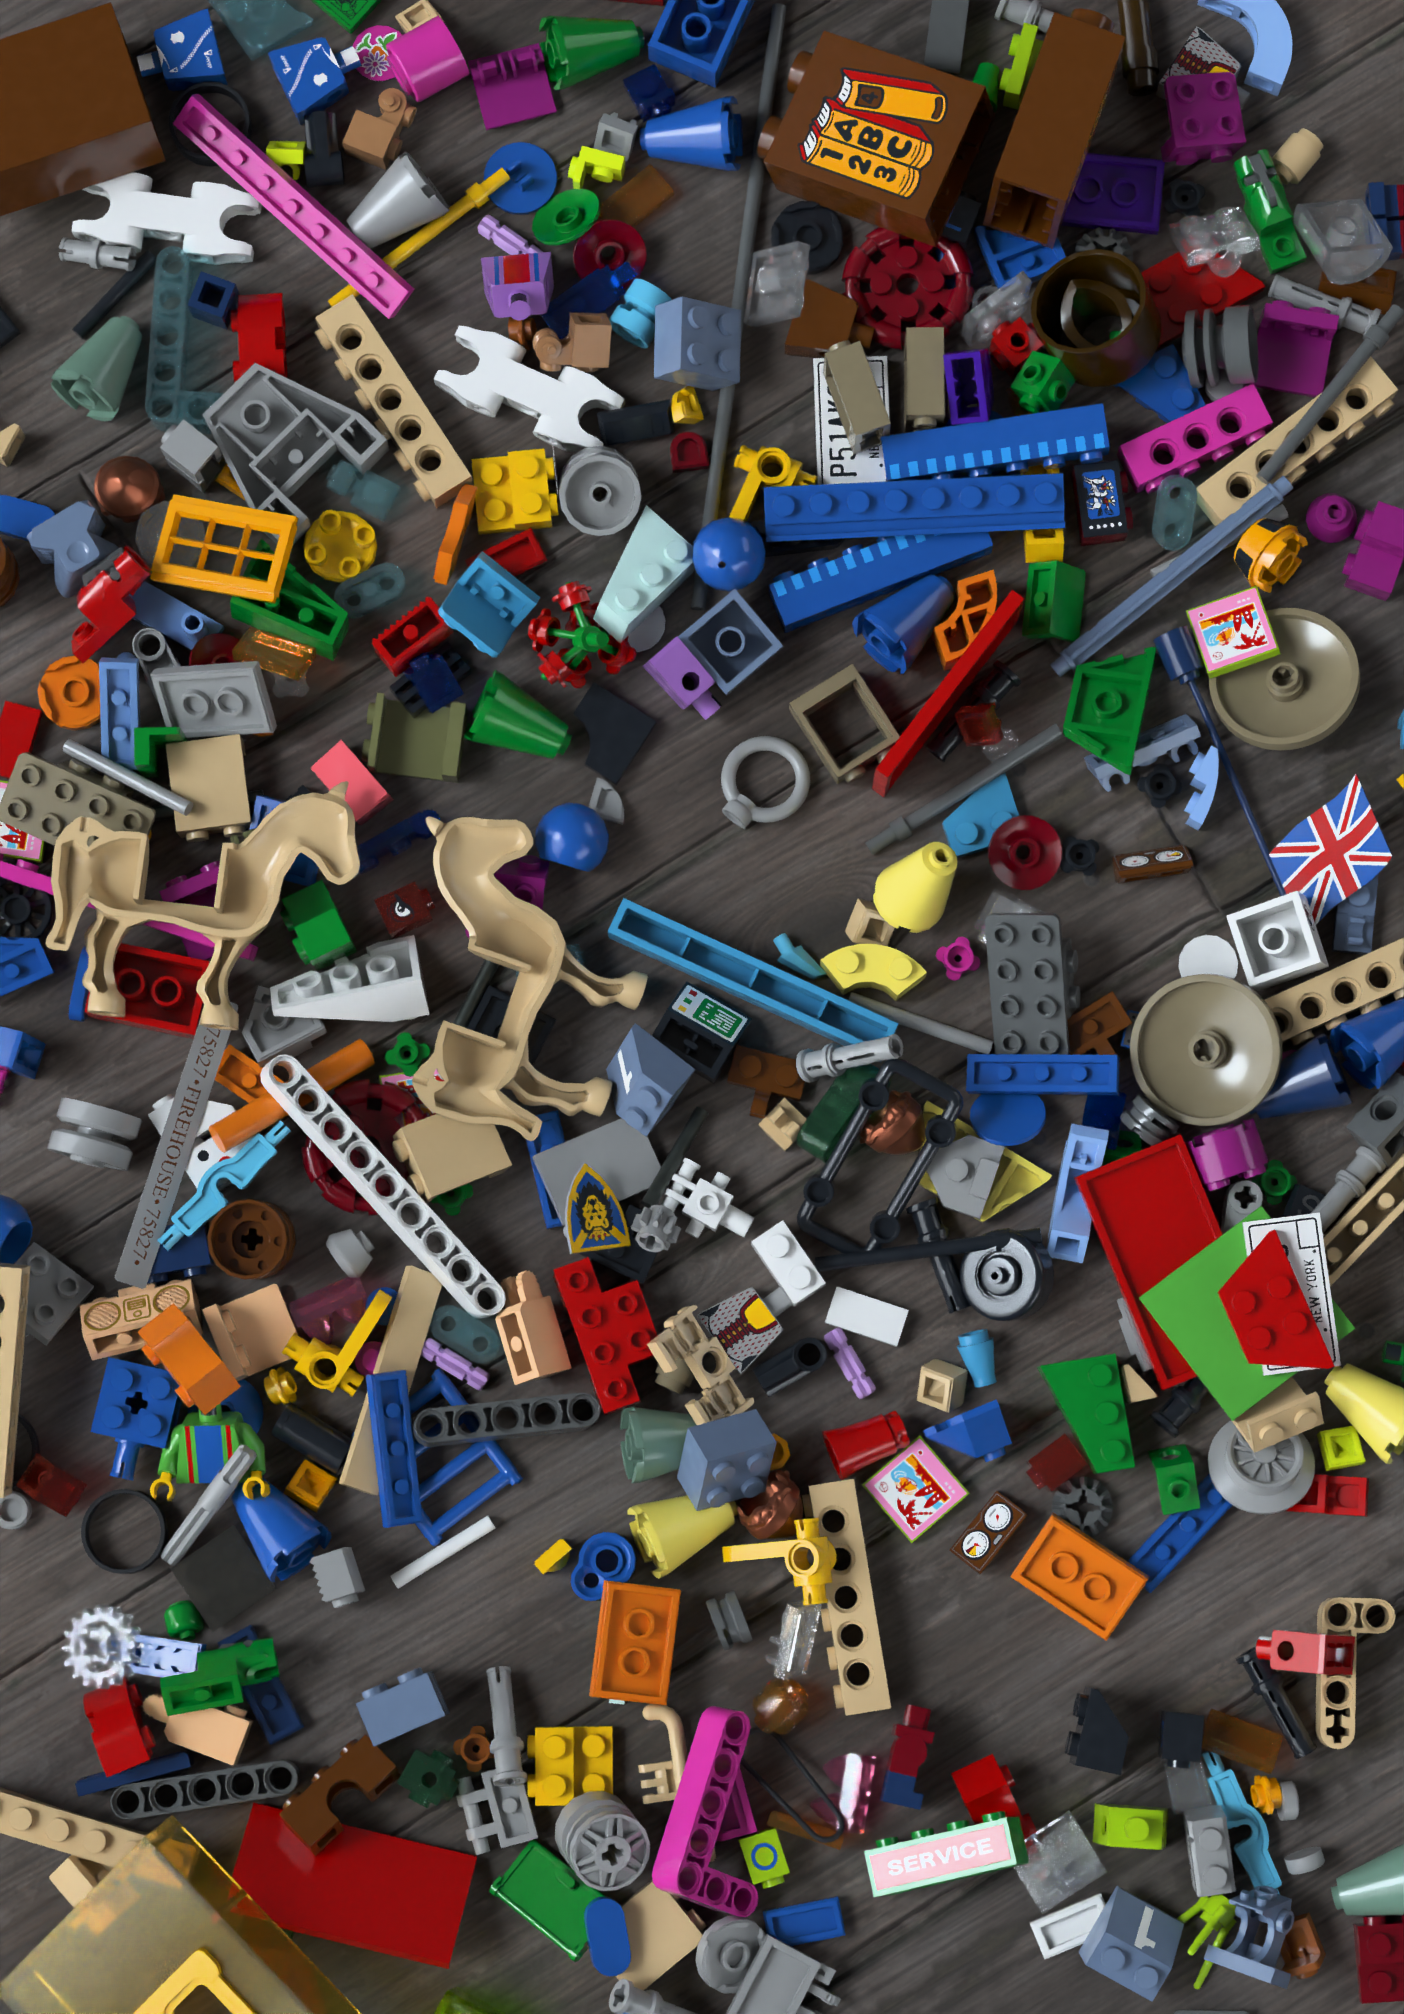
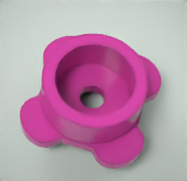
(954, 968)

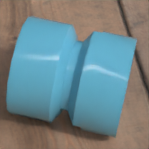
(636, 317)

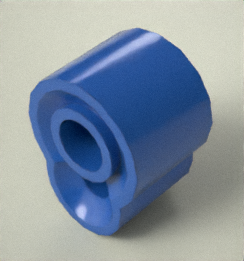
(600, 1559)

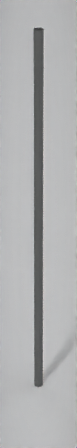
(742, 279)

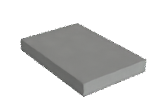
(214, 699)
(613, 1151)

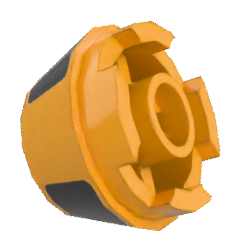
(1269, 553)

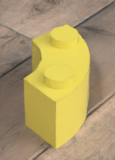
(873, 967)

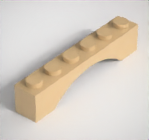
(65, 1830)

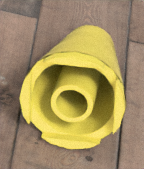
(916, 887)
(1371, 1407)
(674, 1531)

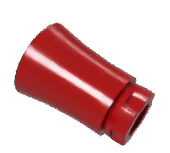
(865, 1442)

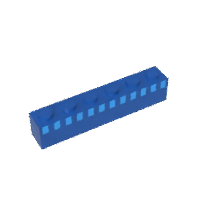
(998, 445)
(869, 574)

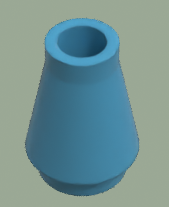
(978, 1355)

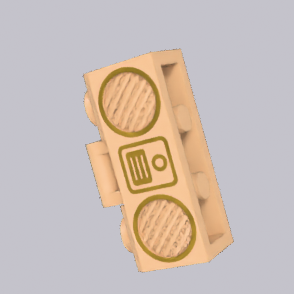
(113, 1322)

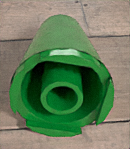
(586, 47)
(516, 721)

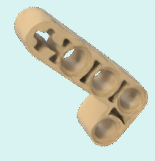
(1354, 1623)

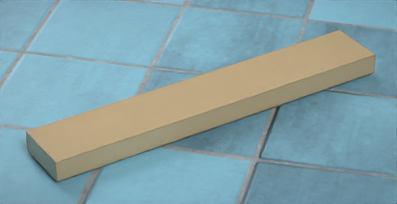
(398, 1351)

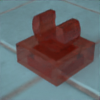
(979, 724)

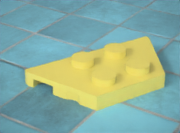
(1013, 1177)

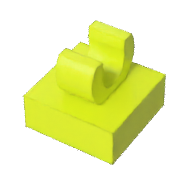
(288, 153)

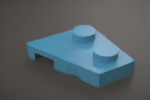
(979, 816)

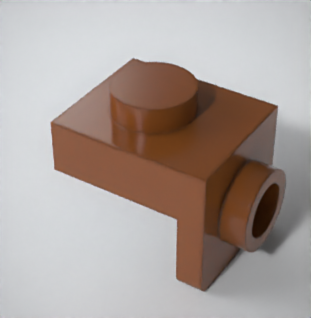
(1302, 1948)

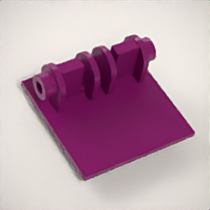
(512, 86)

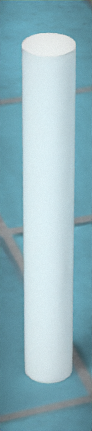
(442, 1552)

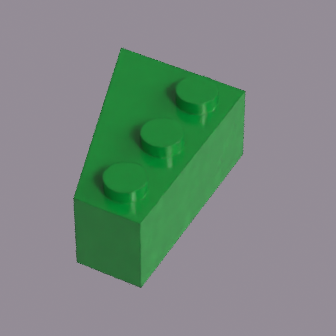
(299, 613)
(1094, 1409)

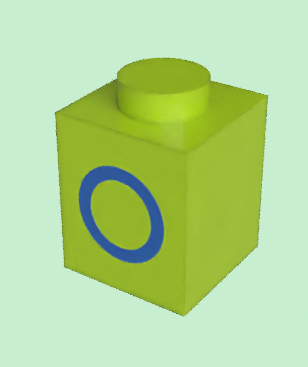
(764, 1857)

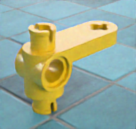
(753, 463)
(309, 1353)
(795, 1551)

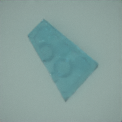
(261, 23)

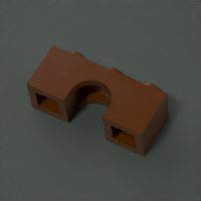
(358, 1768)

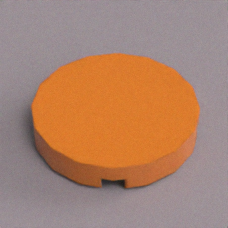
(71, 693)

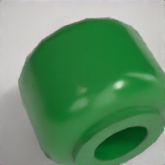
(183, 1620)

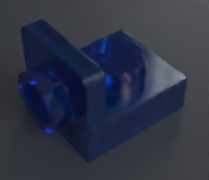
(649, 93)
(433, 680)
(1105, 1114)

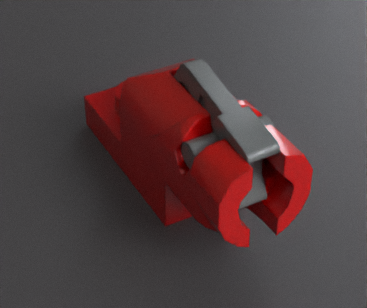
(107, 599)

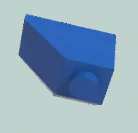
(974, 1432)

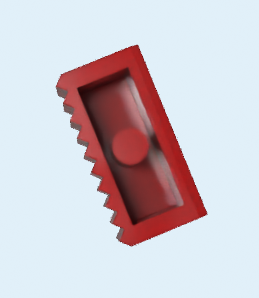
(411, 636)

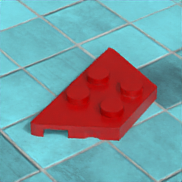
(1186, 288)
(1272, 1311)

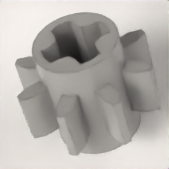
(656, 1228)

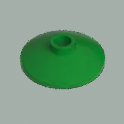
(566, 217)

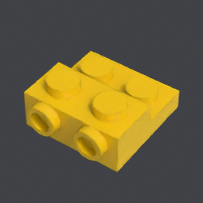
(514, 492)
(569, 1762)

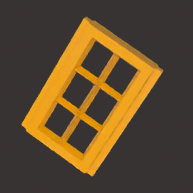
(230, 515)

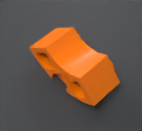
(974, 608)
(188, 1359)

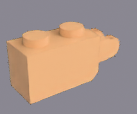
(530, 1331)
(208, 1731)

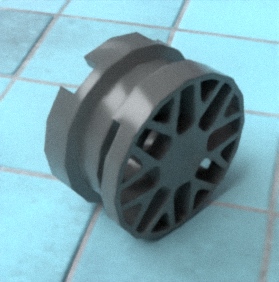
(1149, 1121)
(729, 1620)

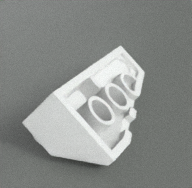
(372, 987)

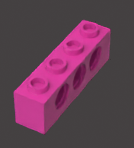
(1241, 406)

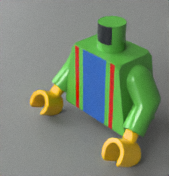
(204, 1446)

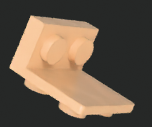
(251, 1331)

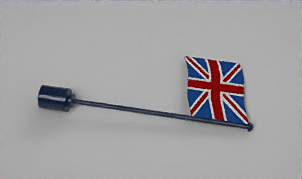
(1325, 853)

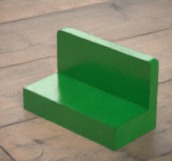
(1053, 601)
(147, 745)

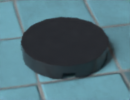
(814, 226)

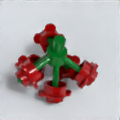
(586, 637)

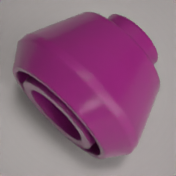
(1331, 518)

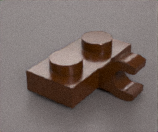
(1096, 1024)
(766, 1075)

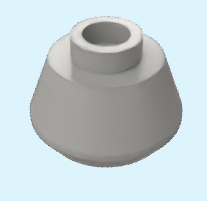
(350, 1251)

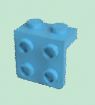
(487, 605)

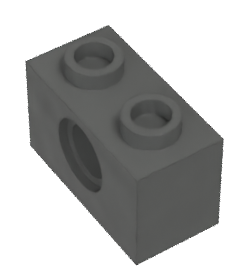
(1381, 1122)

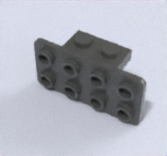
(1030, 983)

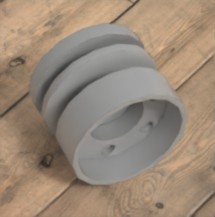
(602, 1840)

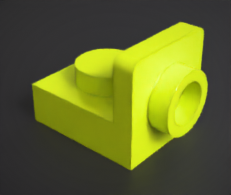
(600, 164)

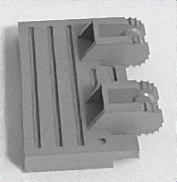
(781, 1980)

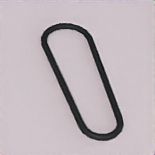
(768, 1788)

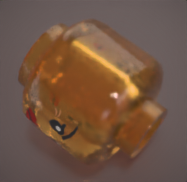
(780, 1706)

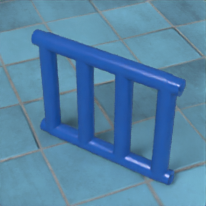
(508, 1472)

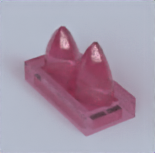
(315, 1309)
(854, 1776)

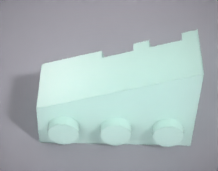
(645, 576)

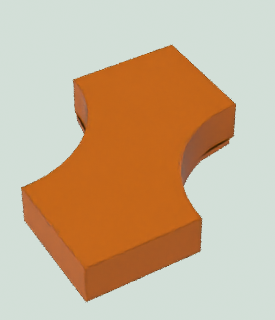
(454, 535)

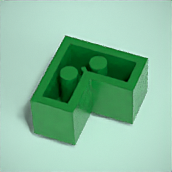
(318, 925)

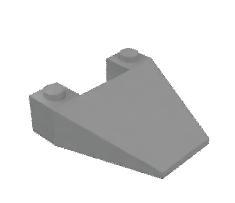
(281, 435)

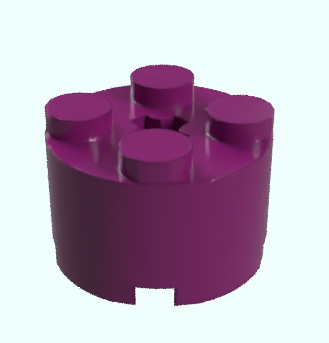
(1227, 1153)

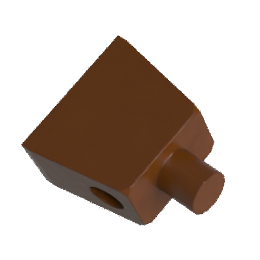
(824, 322)

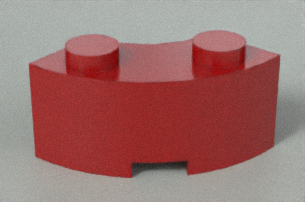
(260, 333)
(118, 1727)
(987, 1790)

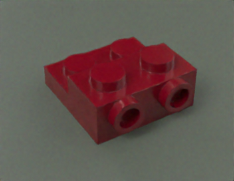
(1380, 1959)

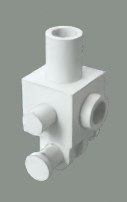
(707, 1204)

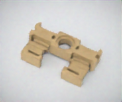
(680, 1342)

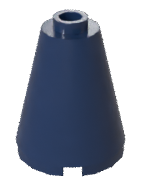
(1307, 1082)

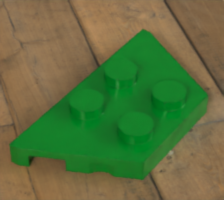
(1110, 707)

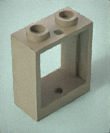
(923, 378)
(856, 396)
(825, 693)

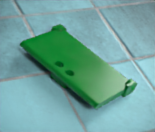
(540, 1892)

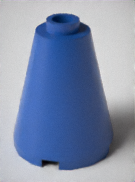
(697, 135)
(904, 622)
(1372, 1044)
(279, 1531)

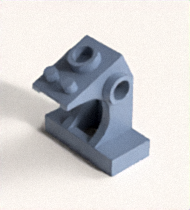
(1253, 1960)

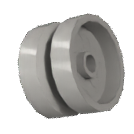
(593, 469)
(94, 1136)

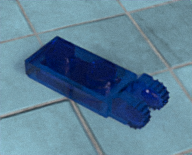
(394, 840)

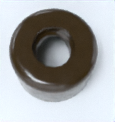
(1084, 290)

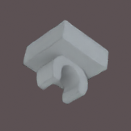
(616, 135)

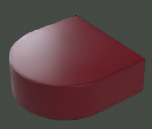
(688, 453)

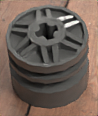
(1221, 346)

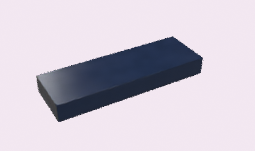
(268, 1699)
(145, 1770)

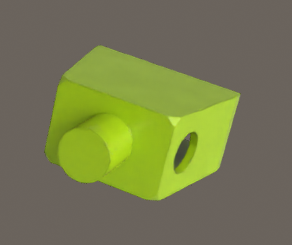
(1130, 1826)

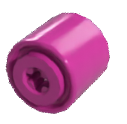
(426, 59)

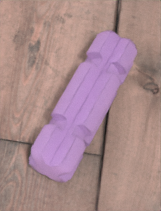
(505, 237)
(849, 1363)
(454, 1364)

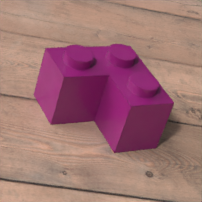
(1379, 552)

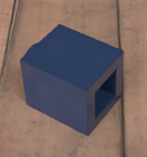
(213, 300)

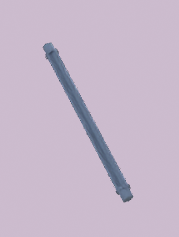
(1172, 576)

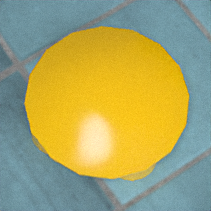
(340, 545)

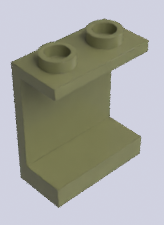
(417, 746)

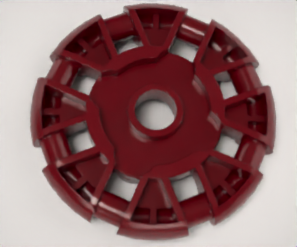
(901, 264)
(371, 1123)

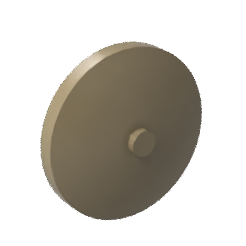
(1296, 694)
(1206, 1049)

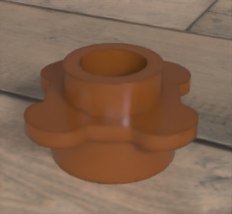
(522, 331)
(465, 1748)

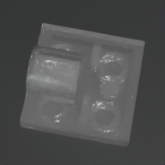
(1205, 236)
(777, 284)
(997, 306)
(1058, 1862)

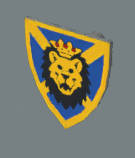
(593, 1215)

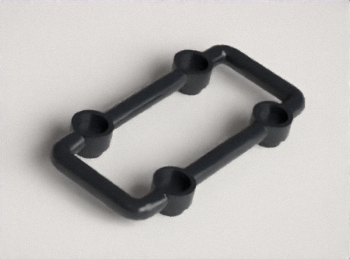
(872, 1097)

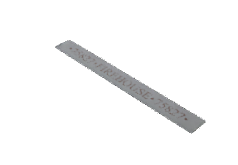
(172, 1155)

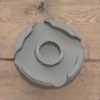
(728, 1952)

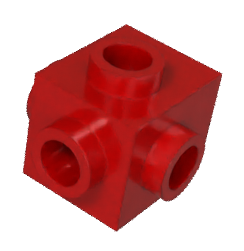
(1007, 356)

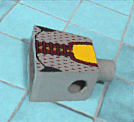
(1203, 56)
(746, 1324)

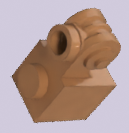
(377, 138)
(584, 346)

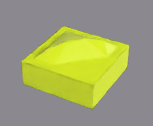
(1340, 1448)

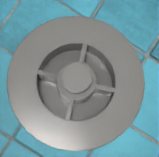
(1264, 1479)

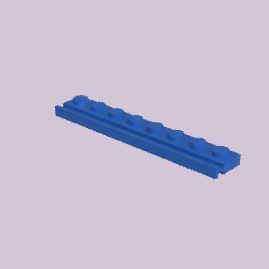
(914, 507)

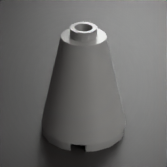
(397, 204)

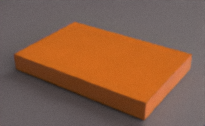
(1079, 1576)
(635, 1642)

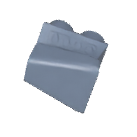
(71, 544)

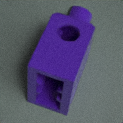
(969, 383)

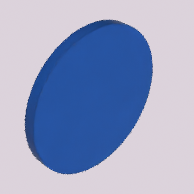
(531, 178)
(1007, 1118)

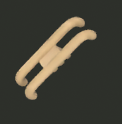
(666, 1772)

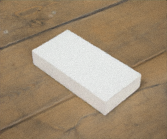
(866, 1316)
(1067, 1926)

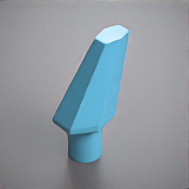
(797, 958)

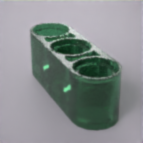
(834, 1112)

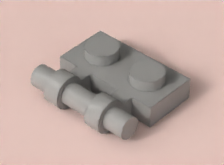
(509, 1809)

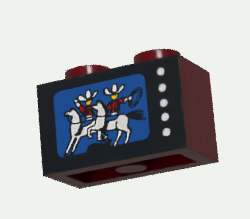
(1100, 503)

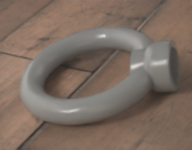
(739, 807)

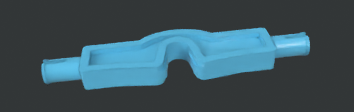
(208, 1199)
(1253, 1850)

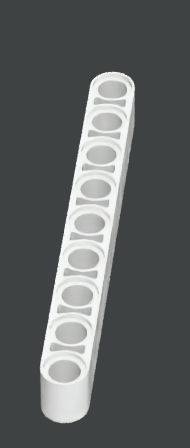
(364, 1182)

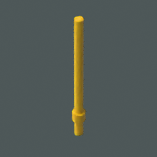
(475, 197)

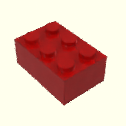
(157, 990)

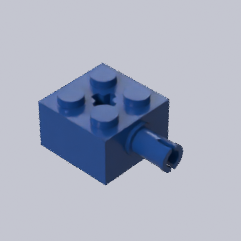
(118, 1419)

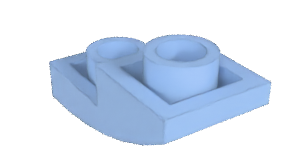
(1205, 779)

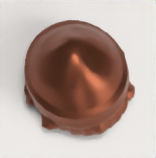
(127, 488)
(896, 1127)
(773, 1511)

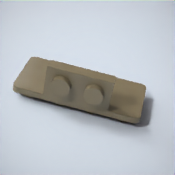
(50, 796)

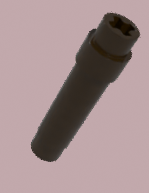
(1139, 55)

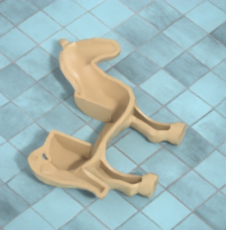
(248, 890)
(521, 939)

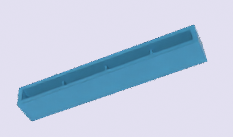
(746, 976)

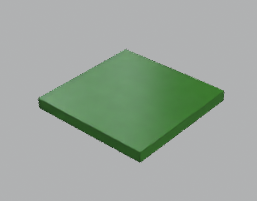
(1199, 1328)

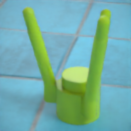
(1216, 1914)

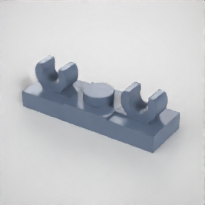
(1151, 744)
(1355, 921)

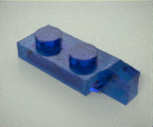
(589, 295)

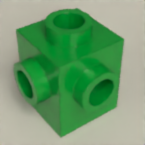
(1042, 383)

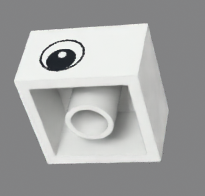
(1277, 941)

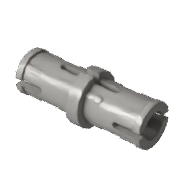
(97, 254)

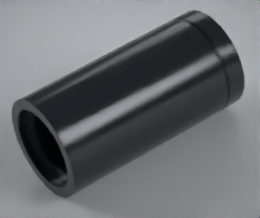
(312, 1437)

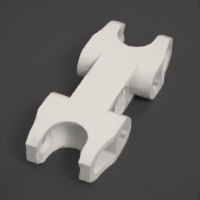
(193, 220)
(505, 380)

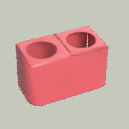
(363, 793)

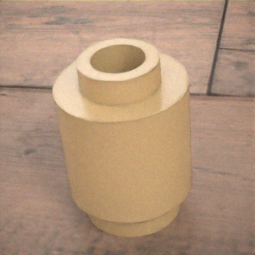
(1297, 156)

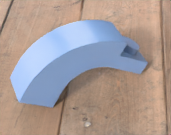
(1269, 35)
(1070, 1218)

